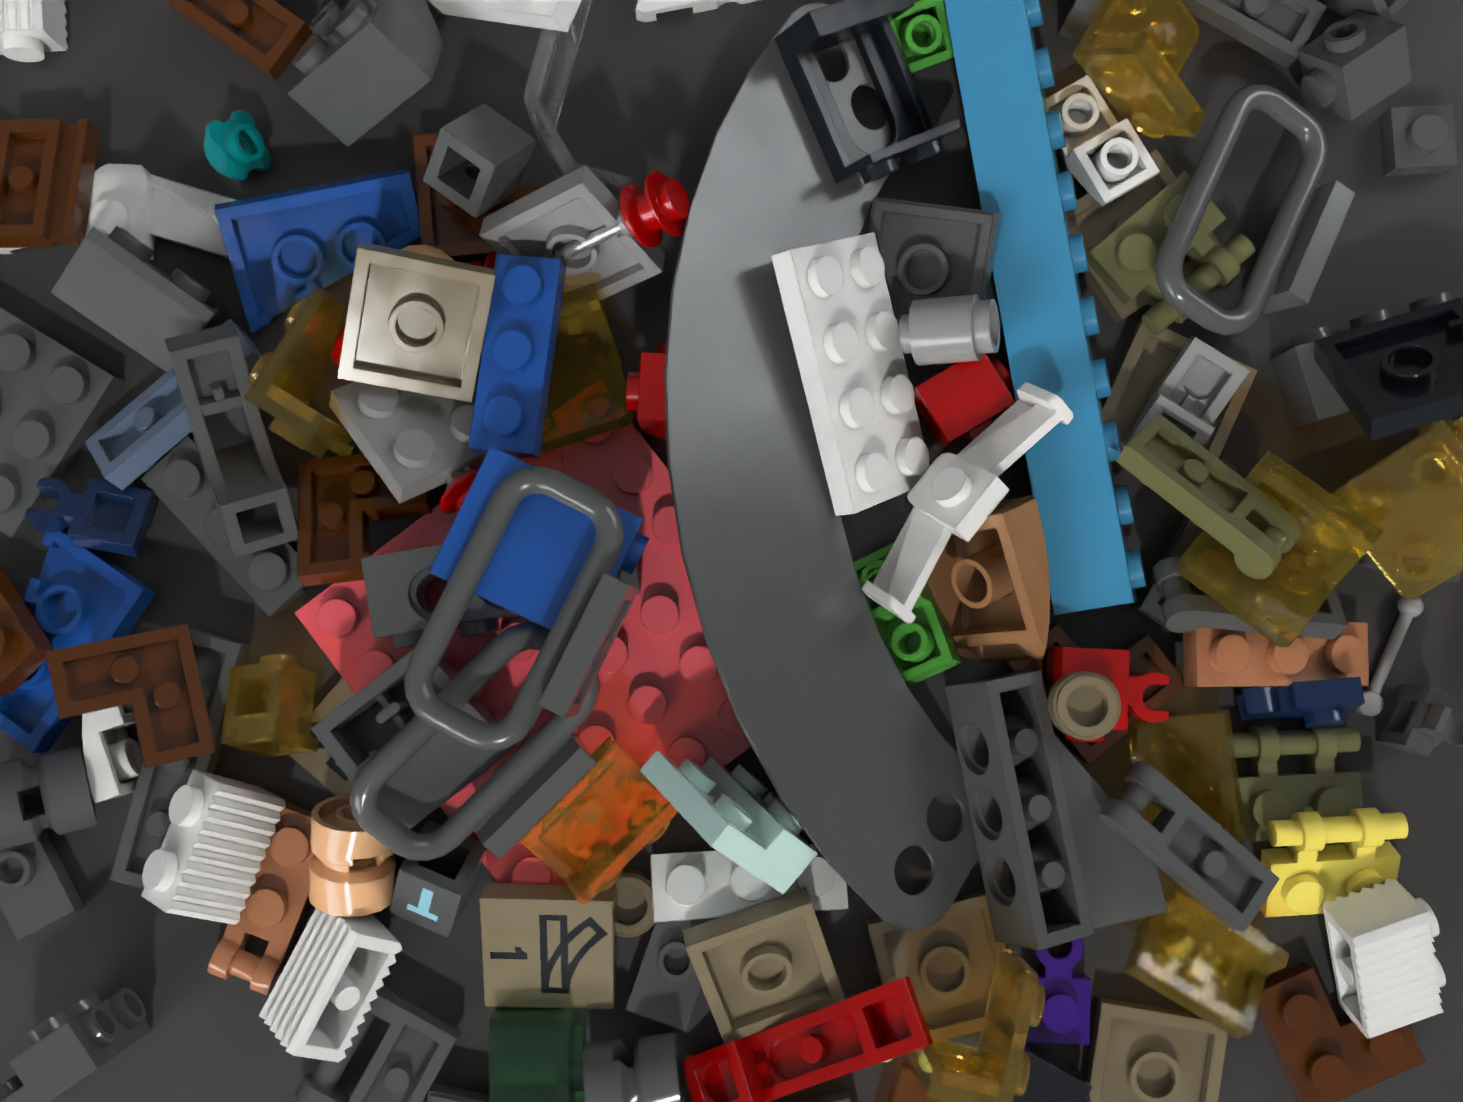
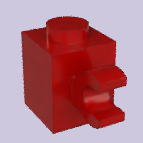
(963, 400)
(1115, 667)

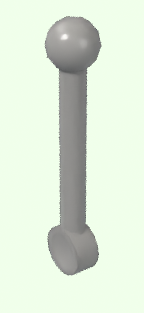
(1408, 610)

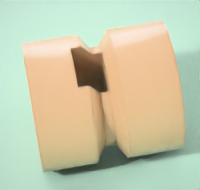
(349, 867)

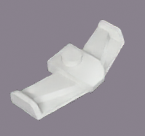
(153, 208)
(960, 495)

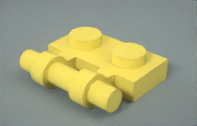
(1321, 872)

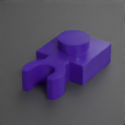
(1066, 998)

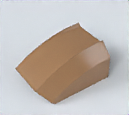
(997, 586)

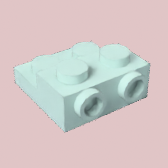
(734, 817)

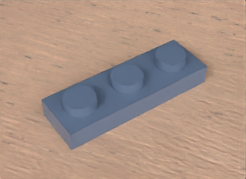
(148, 426)

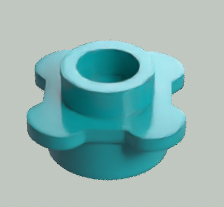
(236, 146)

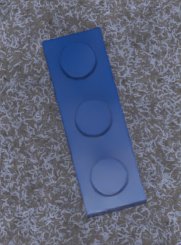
(518, 355)

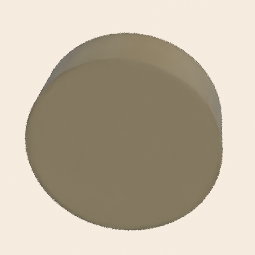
(1084, 705)
(633, 903)

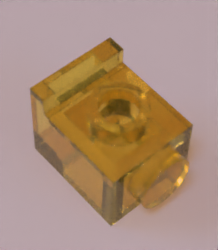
(270, 707)

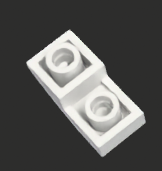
(1098, 149)
(109, 753)

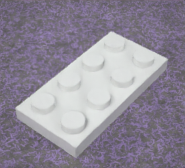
(852, 370)

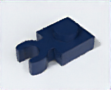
(98, 518)
(1317, 701)

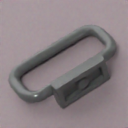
(1297, 239)
(576, 639)
(512, 797)

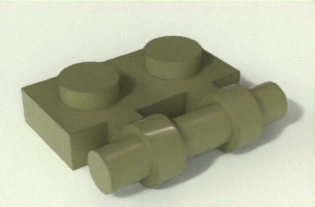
(1130, 254)
(1277, 795)

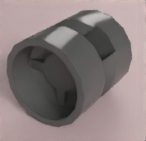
(63, 791)
(634, 1074)

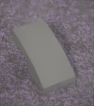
(1193, 391)

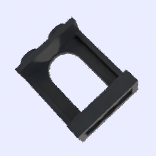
(909, 123)

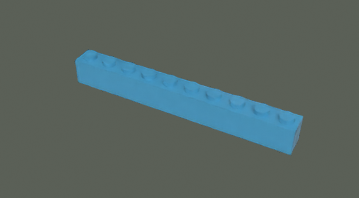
(1042, 299)

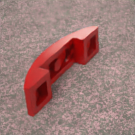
(811, 1047)

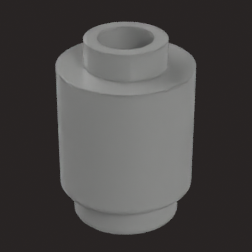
(950, 329)

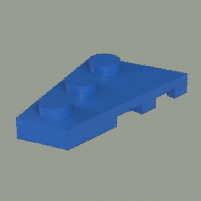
(310, 237)
(75, 602)

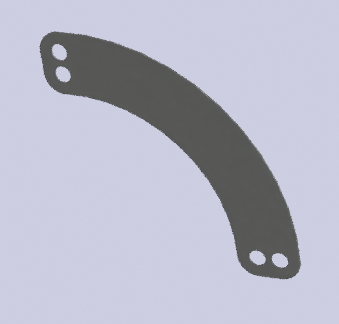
(759, 518)

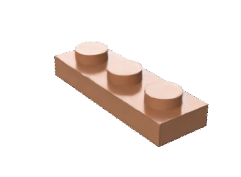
(1249, 659)

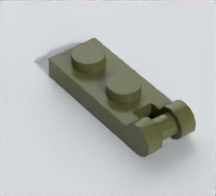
(1212, 496)

